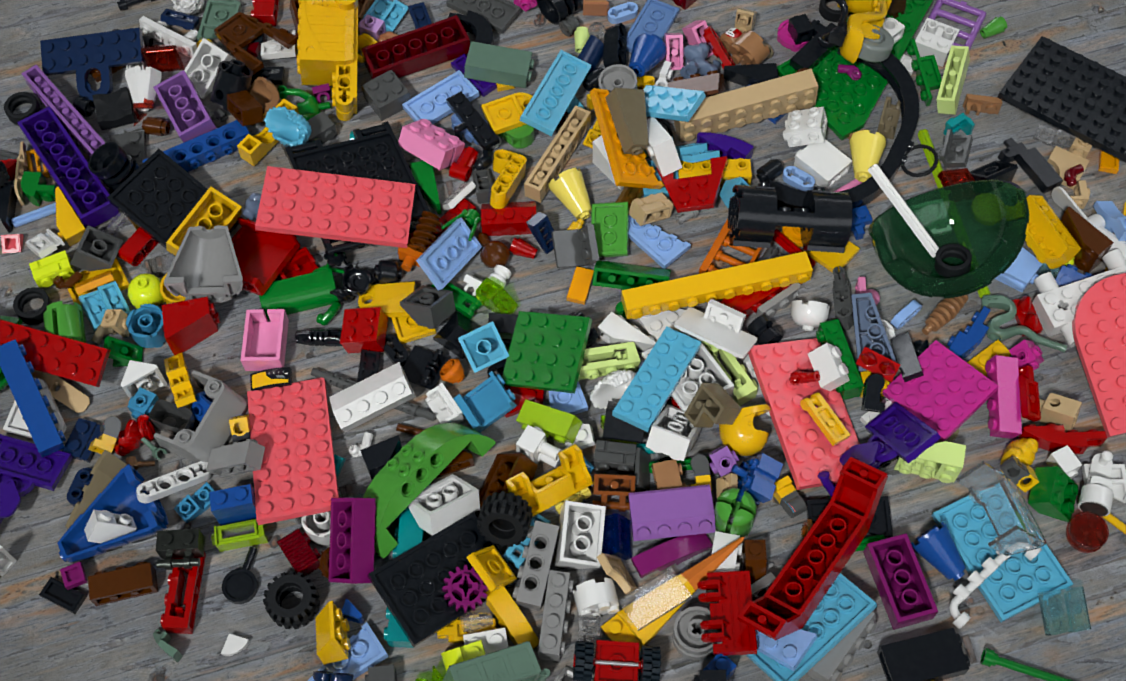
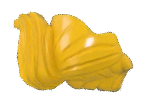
(1023, 449)

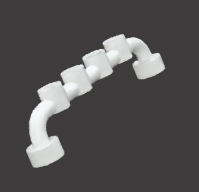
(975, 581)

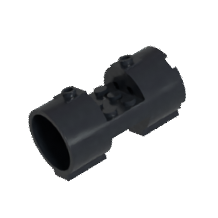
(822, 220)

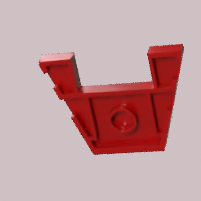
(696, 191)

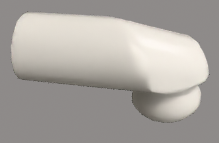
(355, 449)

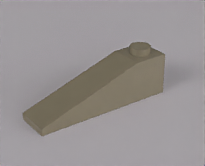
(103, 473)

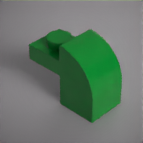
(36, 188)

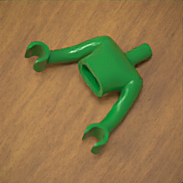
(307, 108)

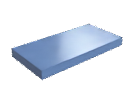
(654, 18)

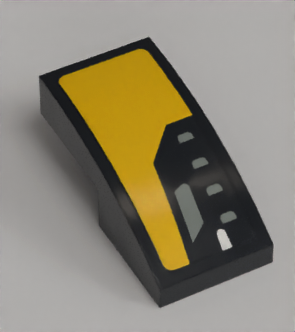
(271, 378)

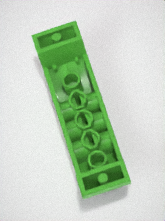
(414, 470)

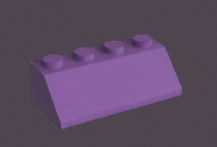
(671, 512)

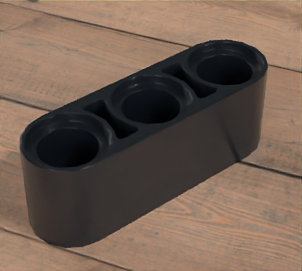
(615, 45)

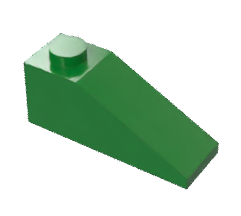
(426, 182)

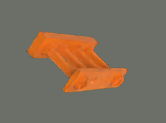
(716, 253)

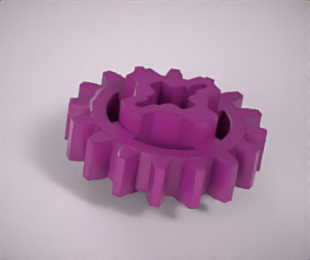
(457, 589)

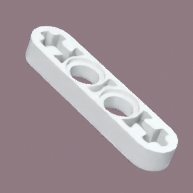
(176, 484)

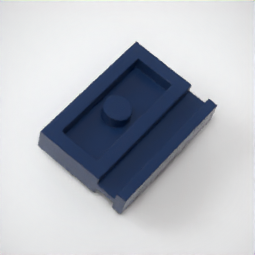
(81, 438)

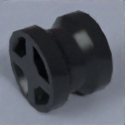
(84, 106)

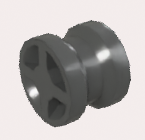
(569, 25)

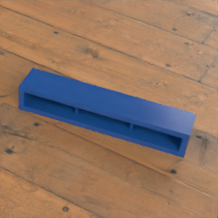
(29, 399)

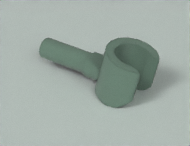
(153, 448)

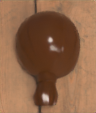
(493, 252)

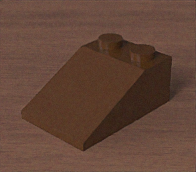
(1090, 239)

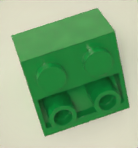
(1054, 493)

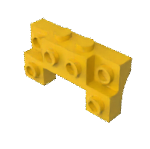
(554, 485)

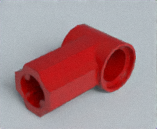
(463, 167)

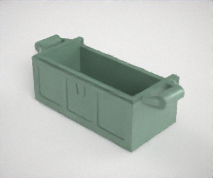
(507, 664)

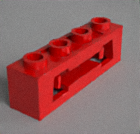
(175, 618)

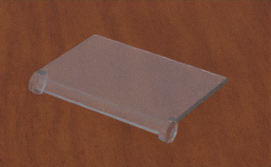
(654, 598)

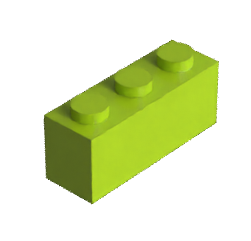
(553, 422)

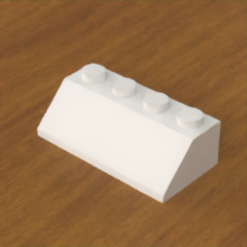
(371, 397)

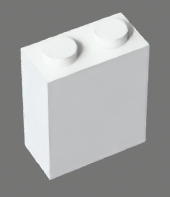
(823, 163)

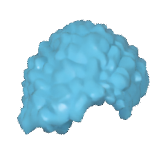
(287, 126)

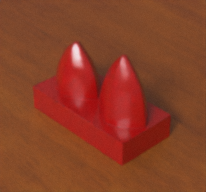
(1027, 315)
(878, 364)

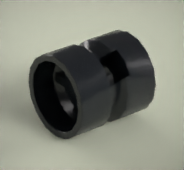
(763, 330)

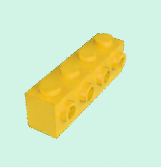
(734, 169)

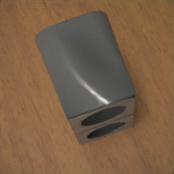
(164, 409)

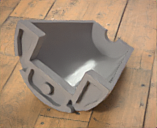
(205, 266)

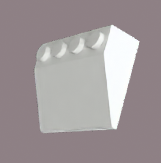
(701, 370)

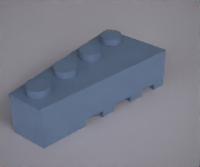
(869, 327)

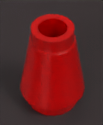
(522, 248)

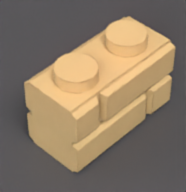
(651, 209)

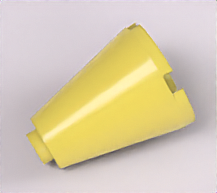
(865, 152)
(572, 193)

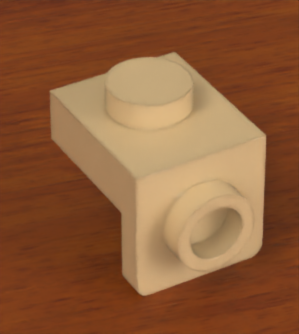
(1081, 194)
(116, 320)
(726, 482)

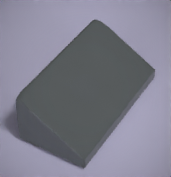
(642, 473)

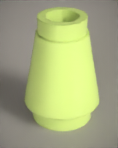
(581, 36)

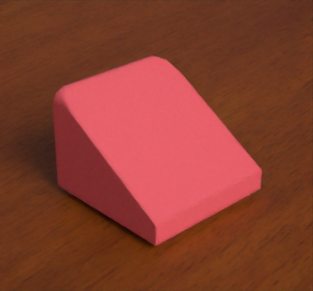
(12, 243)

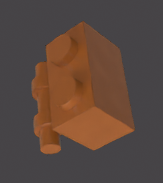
(613, 485)

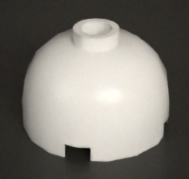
(809, 314)

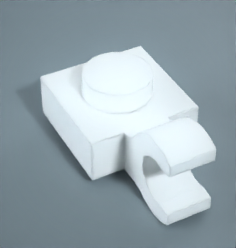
(665, 74)

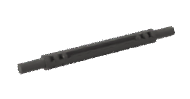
(343, 383)

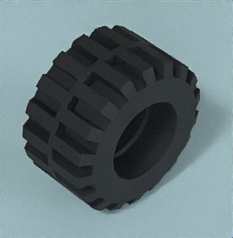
(504, 519)
(284, 586)

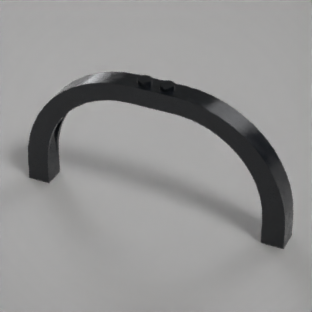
(906, 92)

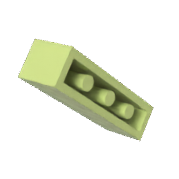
(953, 80)

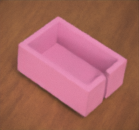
(430, 143)
(263, 340)

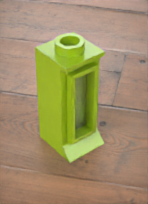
(239, 535)

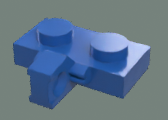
(860, 218)

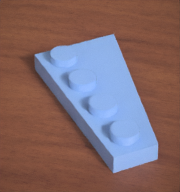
(656, 243)
(364, 653)

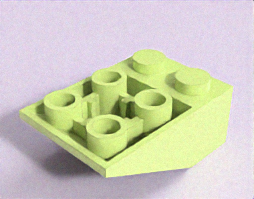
(939, 461)

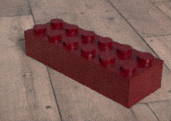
(417, 48)

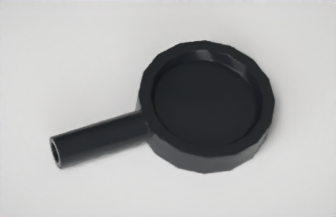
(241, 584)

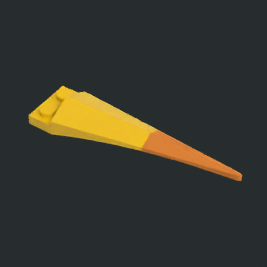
(621, 627)

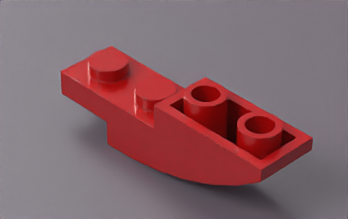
(1053, 437)

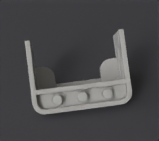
(213, 428)

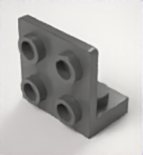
(575, 247)

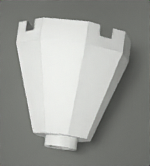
(141, 84)

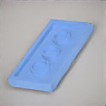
(432, 102)
(449, 254)

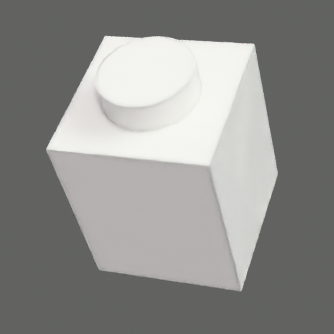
(1065, 460)

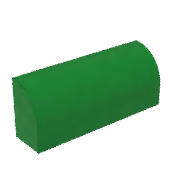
(627, 275)
(300, 293)

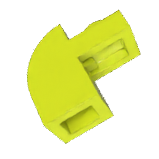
(463, 653)

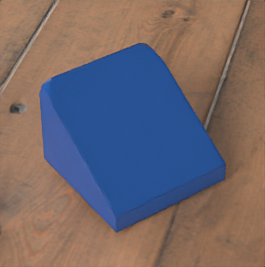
(351, 613)

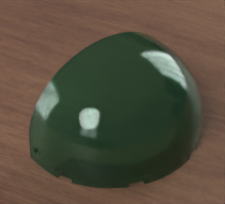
(979, 215)

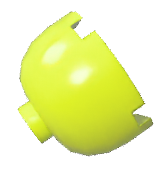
(145, 290)

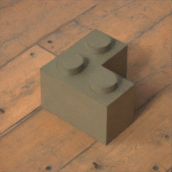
(712, 406)

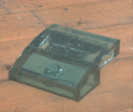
(1064, 610)

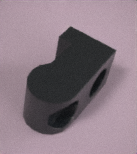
(871, 394)

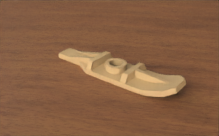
(21, 166)
(66, 394)

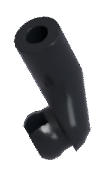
(484, 161)

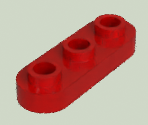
(718, 48)

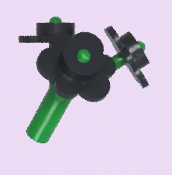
(337, 260)

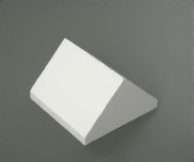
(144, 376)

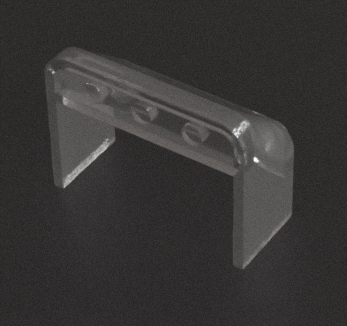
(1005, 508)

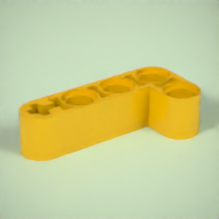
(512, 171)

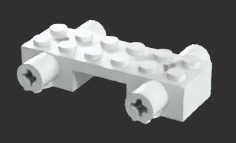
(1057, 304)

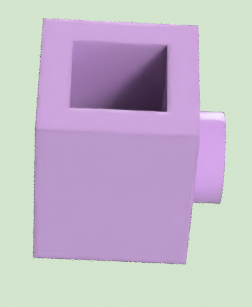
(372, 26)

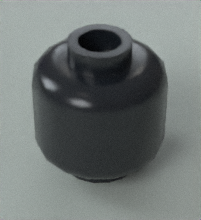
(387, 272)

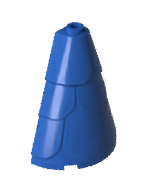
(116, 498)

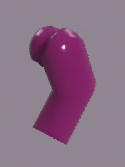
(851, 70)

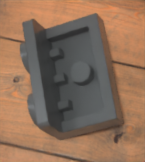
(955, 150)

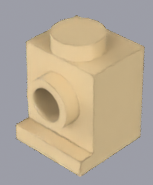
(1080, 148)

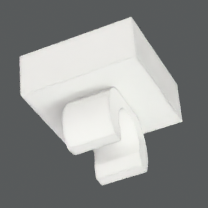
(472, 282)

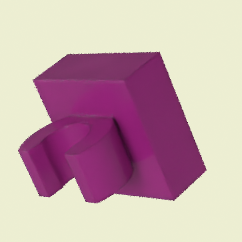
(321, 90)
(73, 575)

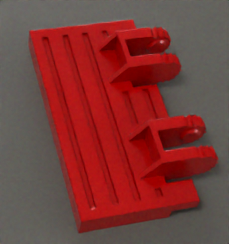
(732, 595)

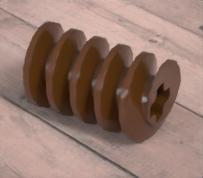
(425, 232)

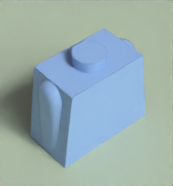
(1021, 272)

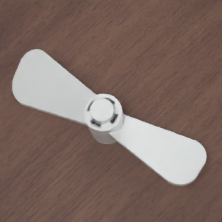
(1064, 201)

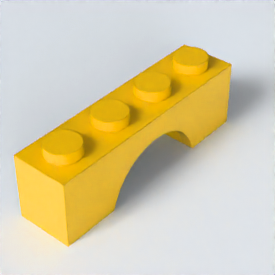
(255, 147)

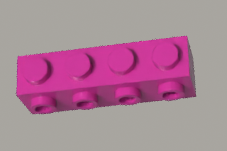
(1005, 403)

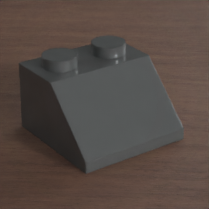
(96, 250)
(429, 306)

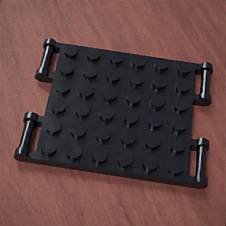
(364, 157)

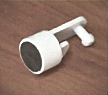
(1097, 493)

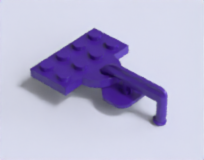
(894, 434)
(24, 469)

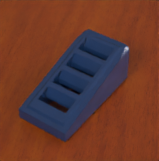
(535, 224)

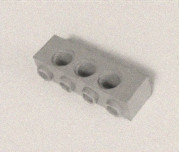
(533, 597)

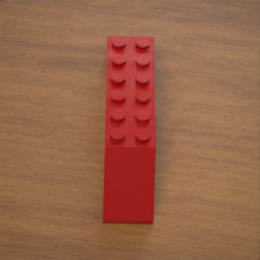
(820, 554)

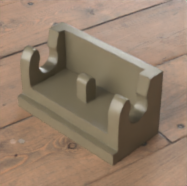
(889, 118)

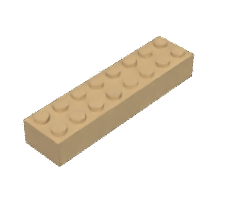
(751, 105)

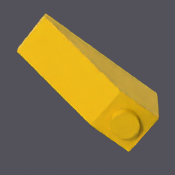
(67, 221)

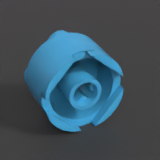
(146, 326)

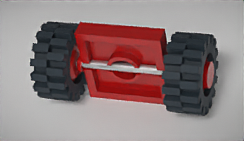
(616, 661)

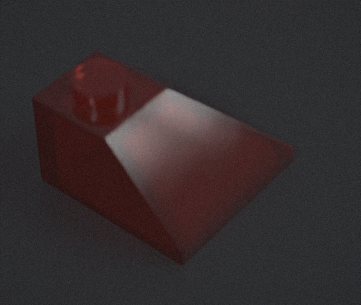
(162, 57)

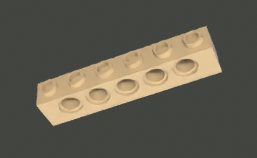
(557, 153)

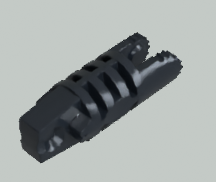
(318, 337)

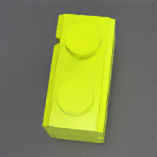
(49, 267)

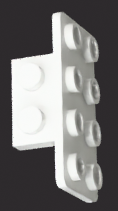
(718, 327)

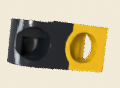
(240, 428)

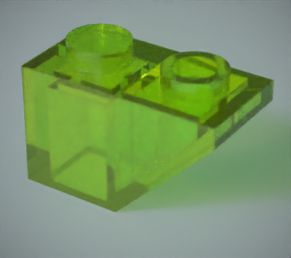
(495, 297)

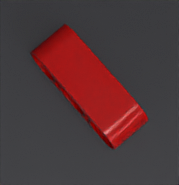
(137, 247)

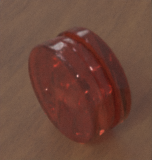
(1087, 532)

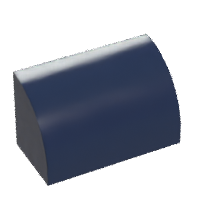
(592, 52)

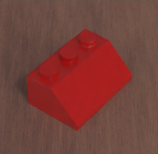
(508, 220)

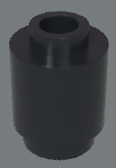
(591, 79)
(769, 171)

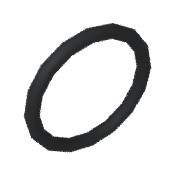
(931, 169)

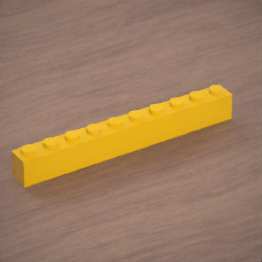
(716, 285)

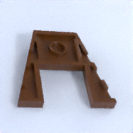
(242, 30)

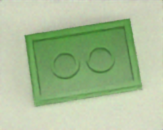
(611, 228)

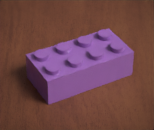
(184, 106)

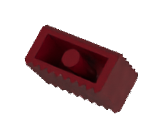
(299, 553)

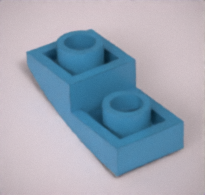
(196, 504)

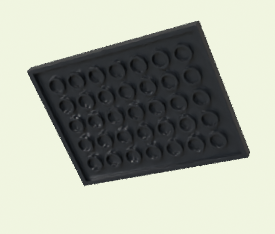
(1071, 95)

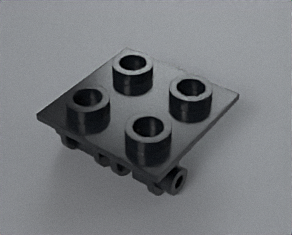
(424, 367)

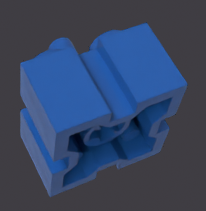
(758, 477)

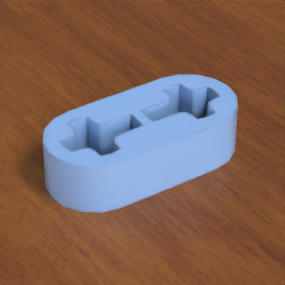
(622, 13)
(798, 178)
(906, 314)

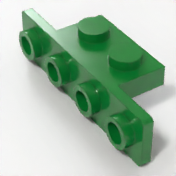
(927, 72)

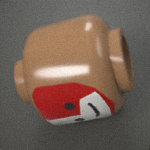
(729, 37)

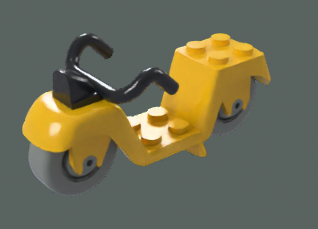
(862, 33)

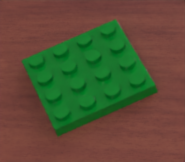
(547, 351)

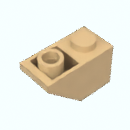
(745, 19)

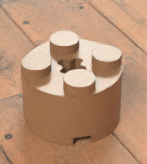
(749, 49)

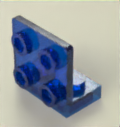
(617, 536)

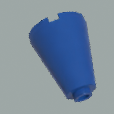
(646, 53)
(940, 551)

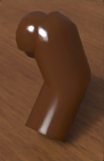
(70, 282)

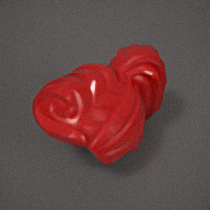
(131, 436)

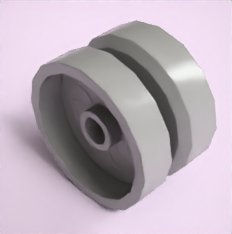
(617, 77)
(683, 634)

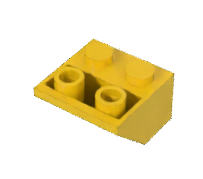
(332, 634)

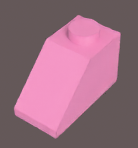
(694, 34)
(674, 49)

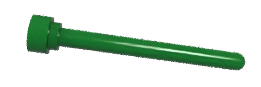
(990, 658)

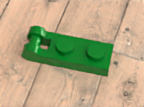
(461, 298)

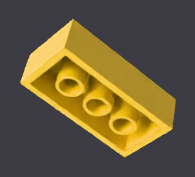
(210, 211)

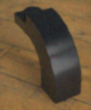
(477, 26)

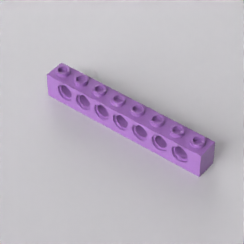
(63, 109)

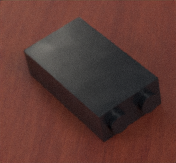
(925, 657)

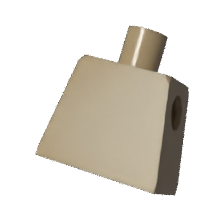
(1060, 411)

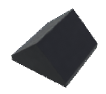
(995, 171)
(618, 429)

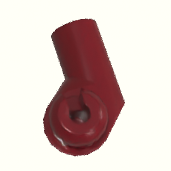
(1071, 174)

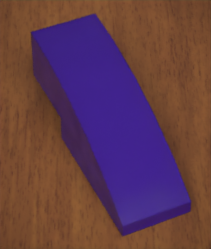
(727, 145)

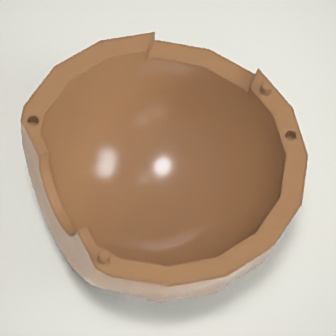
(265, 93)

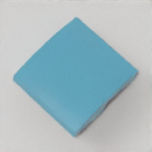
(388, 11)
(696, 152)
(98, 301)

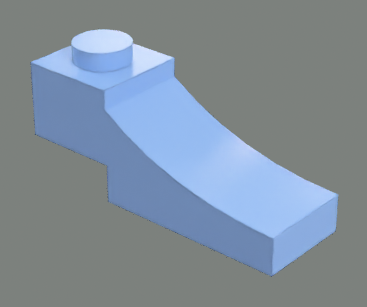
(1113, 218)

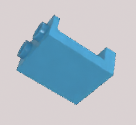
(486, 402)

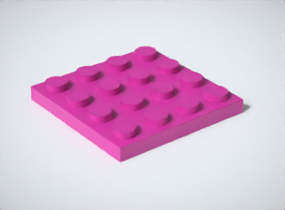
(946, 392)

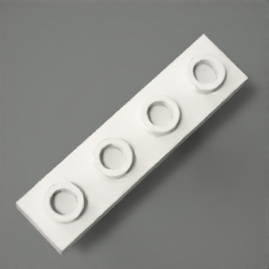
(161, 33)

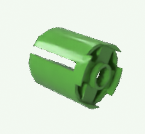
(65, 320)
(742, 511)

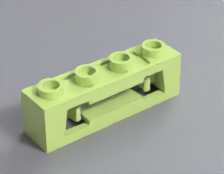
(600, 360)
(744, 387)

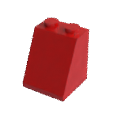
(189, 323)

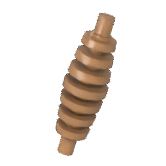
(944, 313)

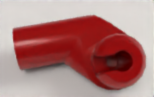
(803, 377)

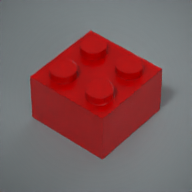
(364, 329)

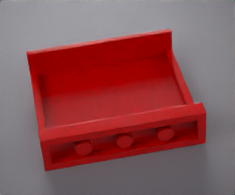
(261, 255)

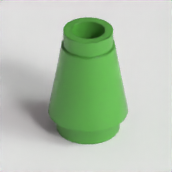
(994, 27)

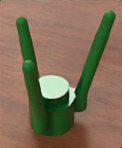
(471, 219)

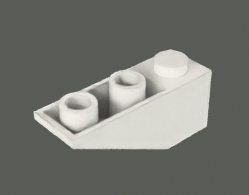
(616, 331)

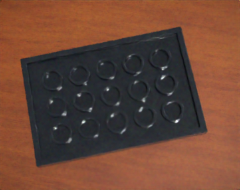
(159, 196)
(415, 579)

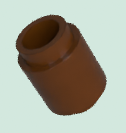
(156, 126)

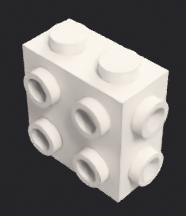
(805, 127)

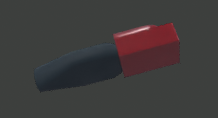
(255, 46)

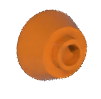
(452, 371)

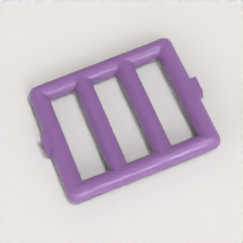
(936, 11)

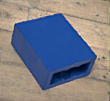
(233, 504)

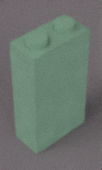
(498, 64)

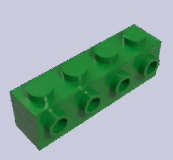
(832, 333)

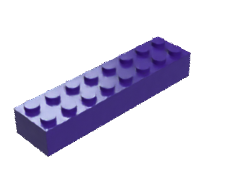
(68, 167)

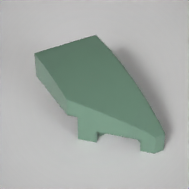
(162, 640)

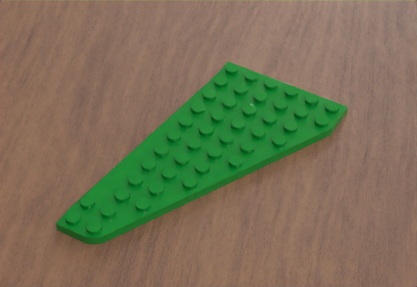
(850, 101)

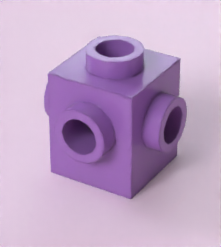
(718, 456)

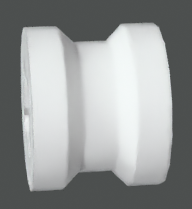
(500, 275)

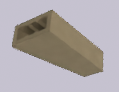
(629, 118)

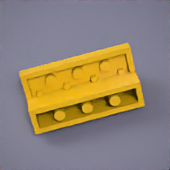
(1048, 235)

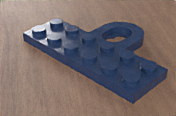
(92, 52)

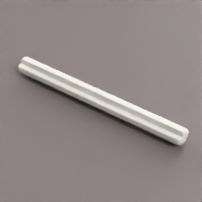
(903, 209)

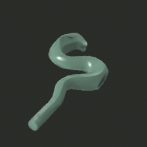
(994, 331)

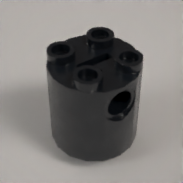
(230, 78)

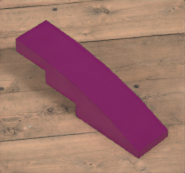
(670, 552)

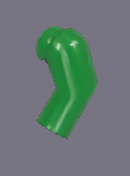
(329, 315)

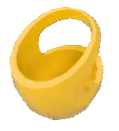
(742, 435)

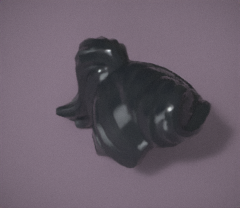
(354, 283)

